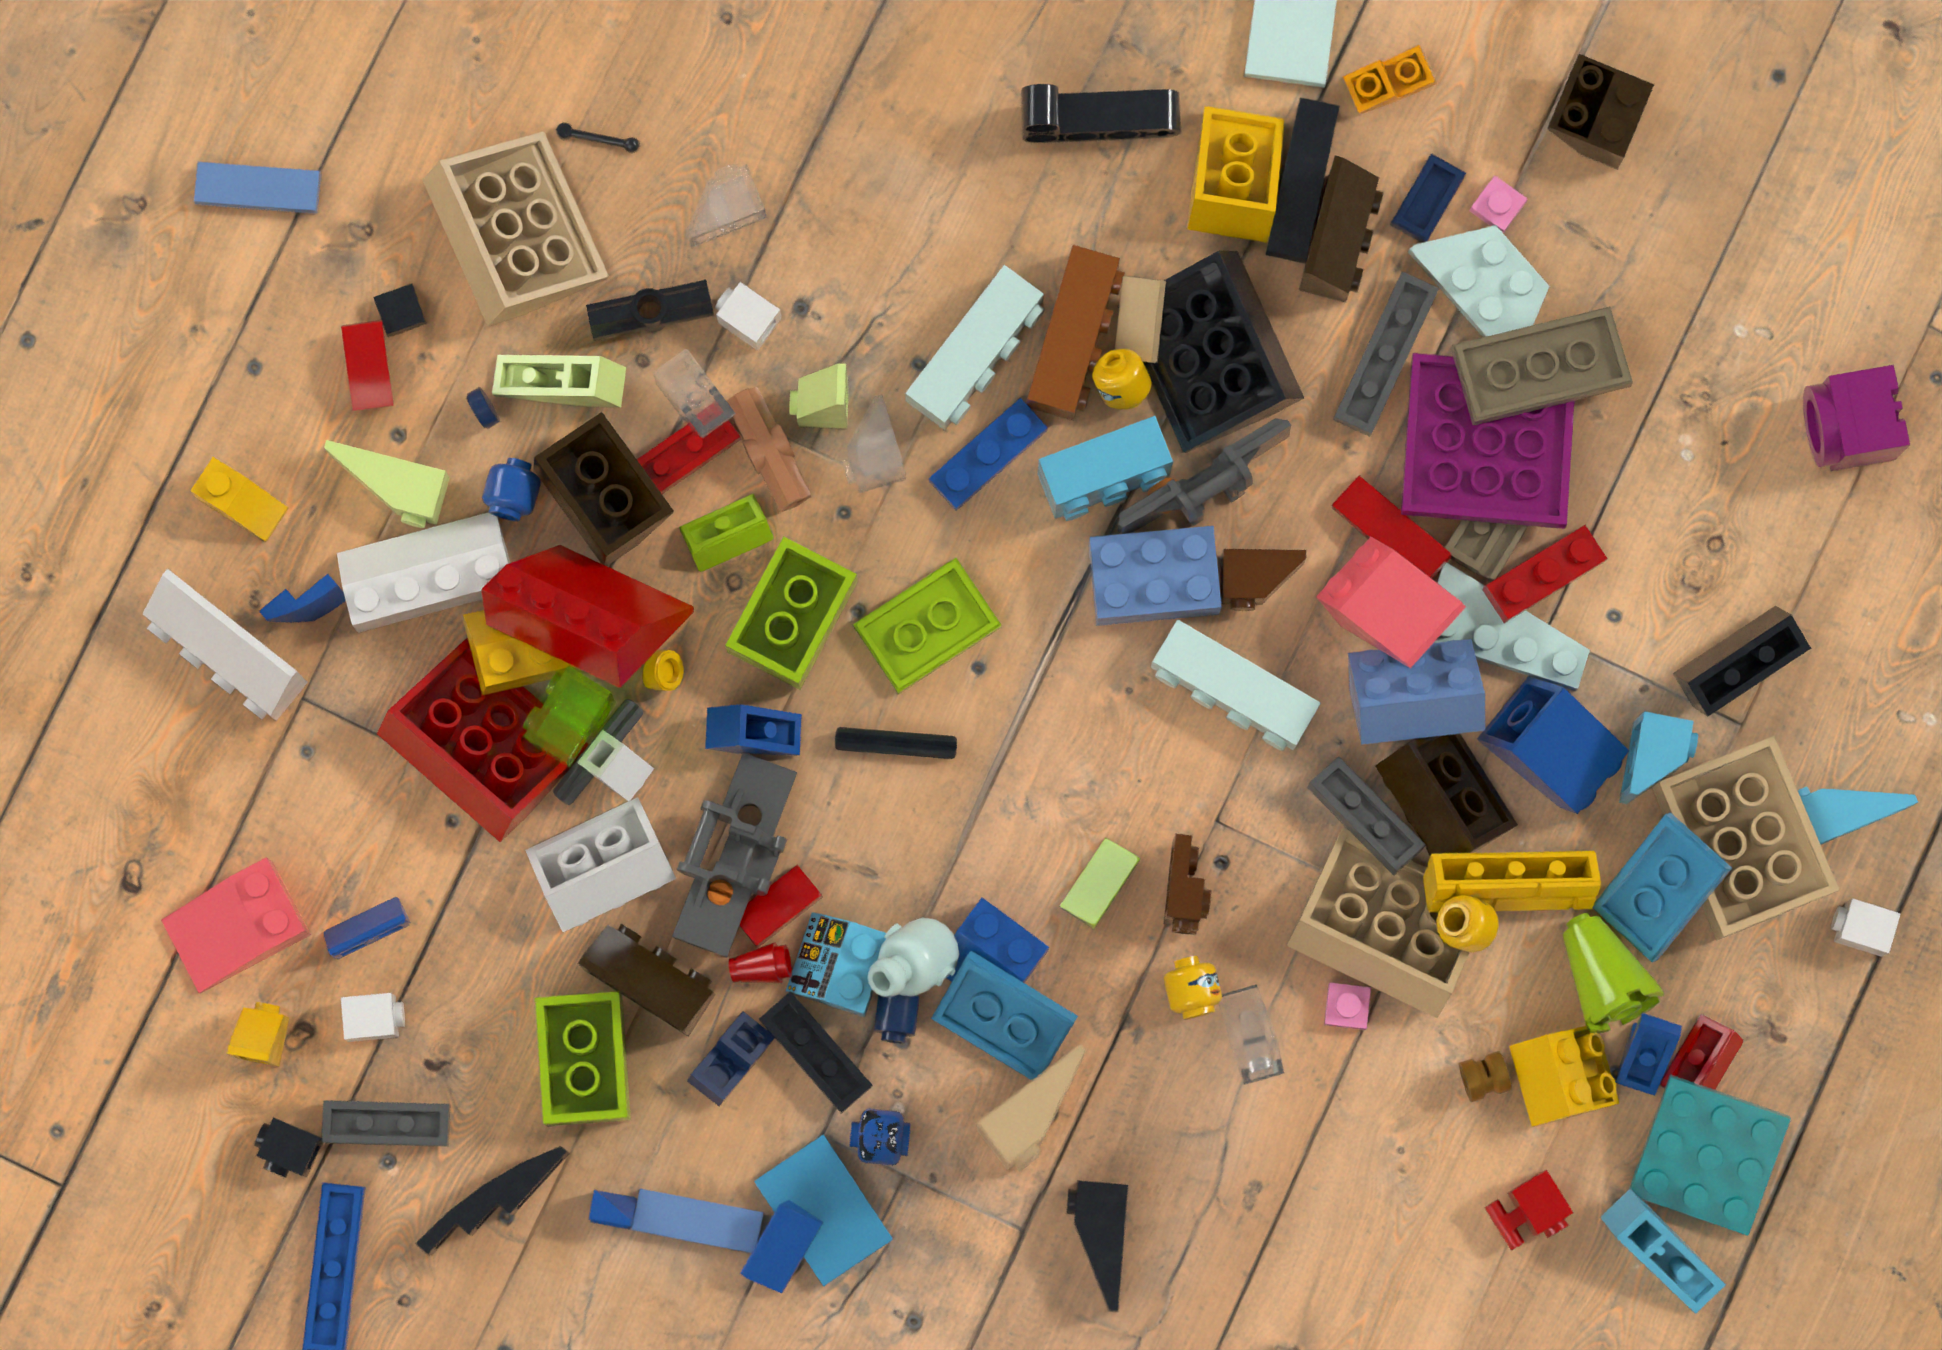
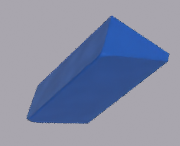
(366, 928)
(781, 1247)

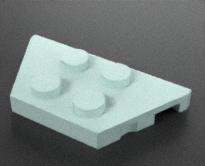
(1484, 279)

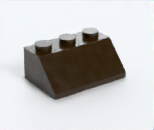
(1341, 231)
(602, 489)
(1446, 794)
(648, 978)

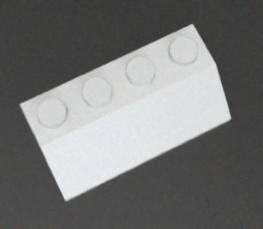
(421, 571)
(222, 646)

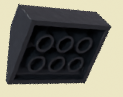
(1218, 354)

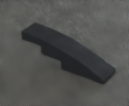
(1302, 180)
(507, 1190)

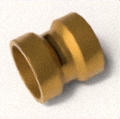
(1485, 1076)

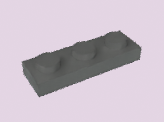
(1366, 816)
(386, 1123)

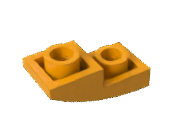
(1389, 80)

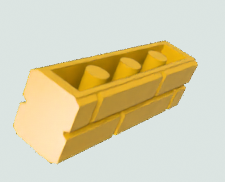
(1515, 879)

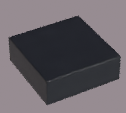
(399, 310)

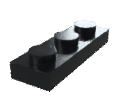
(815, 1052)

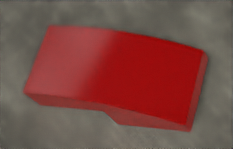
(367, 365)

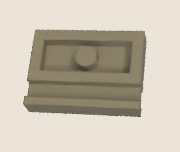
(1484, 546)

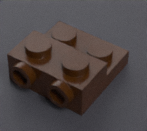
(1186, 895)

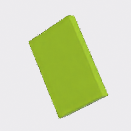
(927, 625)

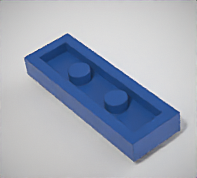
(988, 454)

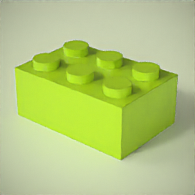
(791, 613)
(582, 1058)

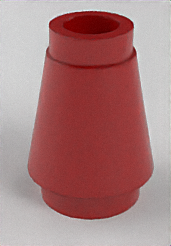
(762, 965)

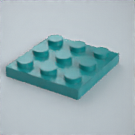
(1709, 1155)

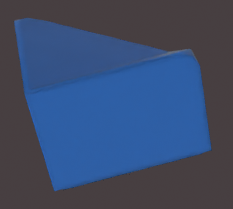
(612, 1209)

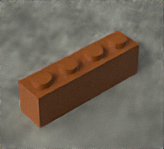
(1074, 331)

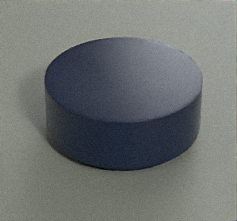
(483, 408)

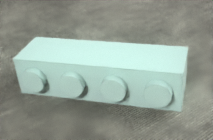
(975, 348)
(1234, 685)

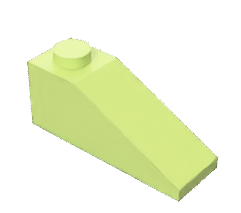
(560, 379)
(822, 398)
(402, 485)

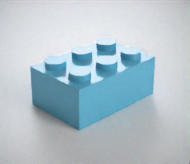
(1105, 469)

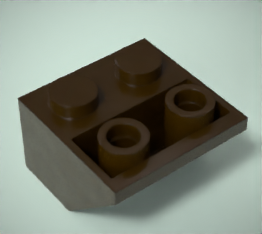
(1600, 110)

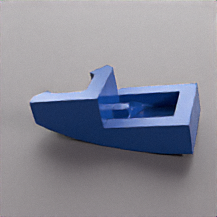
(310, 606)

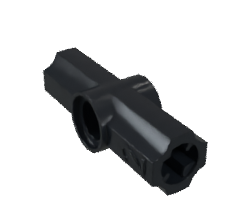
(622, 314)

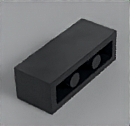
(1742, 660)

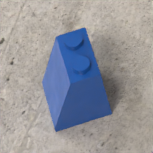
(1554, 744)

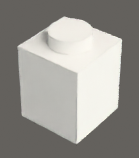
(747, 315)
(615, 765)
(1865, 927)
(371, 1017)

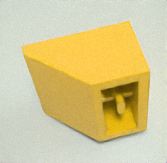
(1564, 1075)

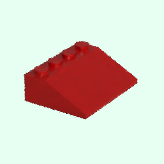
(582, 612)
(473, 743)

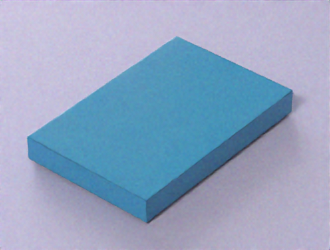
(1661, 887)
(1004, 1016)
(823, 1187)

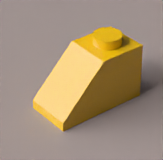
(239, 499)
(259, 1034)

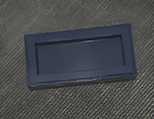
(1428, 198)

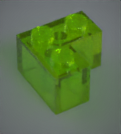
(569, 715)

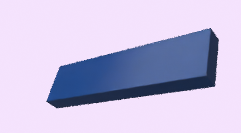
(334, 1267)

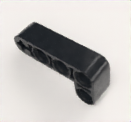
(1098, 115)

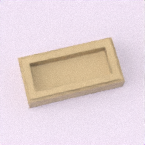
(1140, 316)

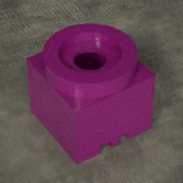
(1855, 419)

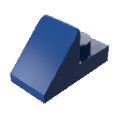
(1648, 1053)

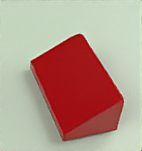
(783, 903)
(1705, 1053)

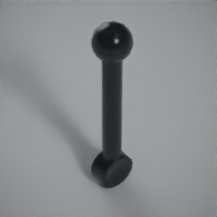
(565, 132)

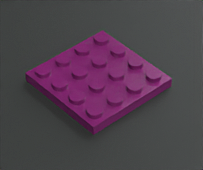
(1486, 471)

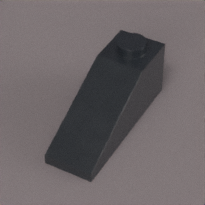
(1100, 1224)

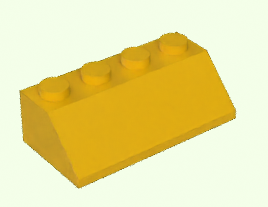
(505, 661)

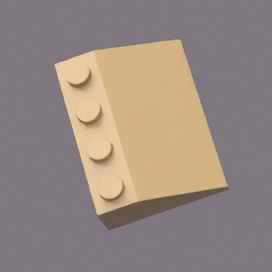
(514, 227)
(1758, 825)
(1378, 928)
(1023, 1120)

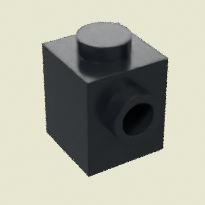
(287, 1148)

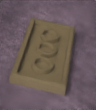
(1541, 365)

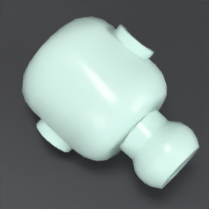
(914, 958)

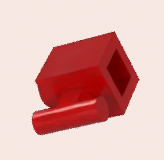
(1537, 1204)

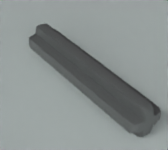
(618, 727)

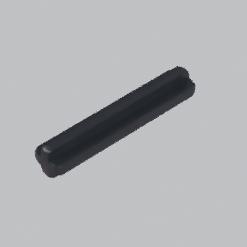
(895, 743)

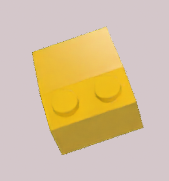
(1236, 174)

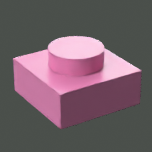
(1498, 204)
(1347, 1006)

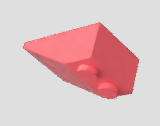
(1389, 602)
(235, 925)

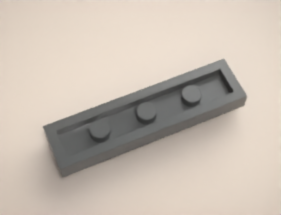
(1386, 354)

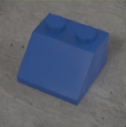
(999, 941)

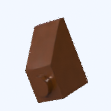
(1255, 575)

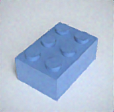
(1154, 575)
(1428, 700)

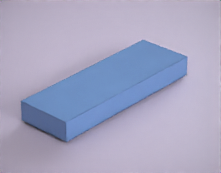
(257, 187)
(697, 1221)

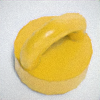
(663, 671)

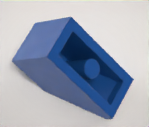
(753, 730)

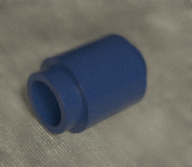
(896, 1017)

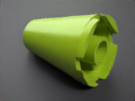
(1607, 975)

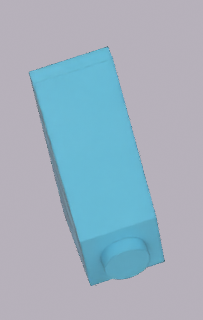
(1844, 811)
(1662, 1251)

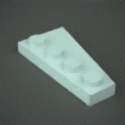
(1518, 645)

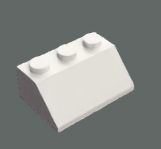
(600, 864)

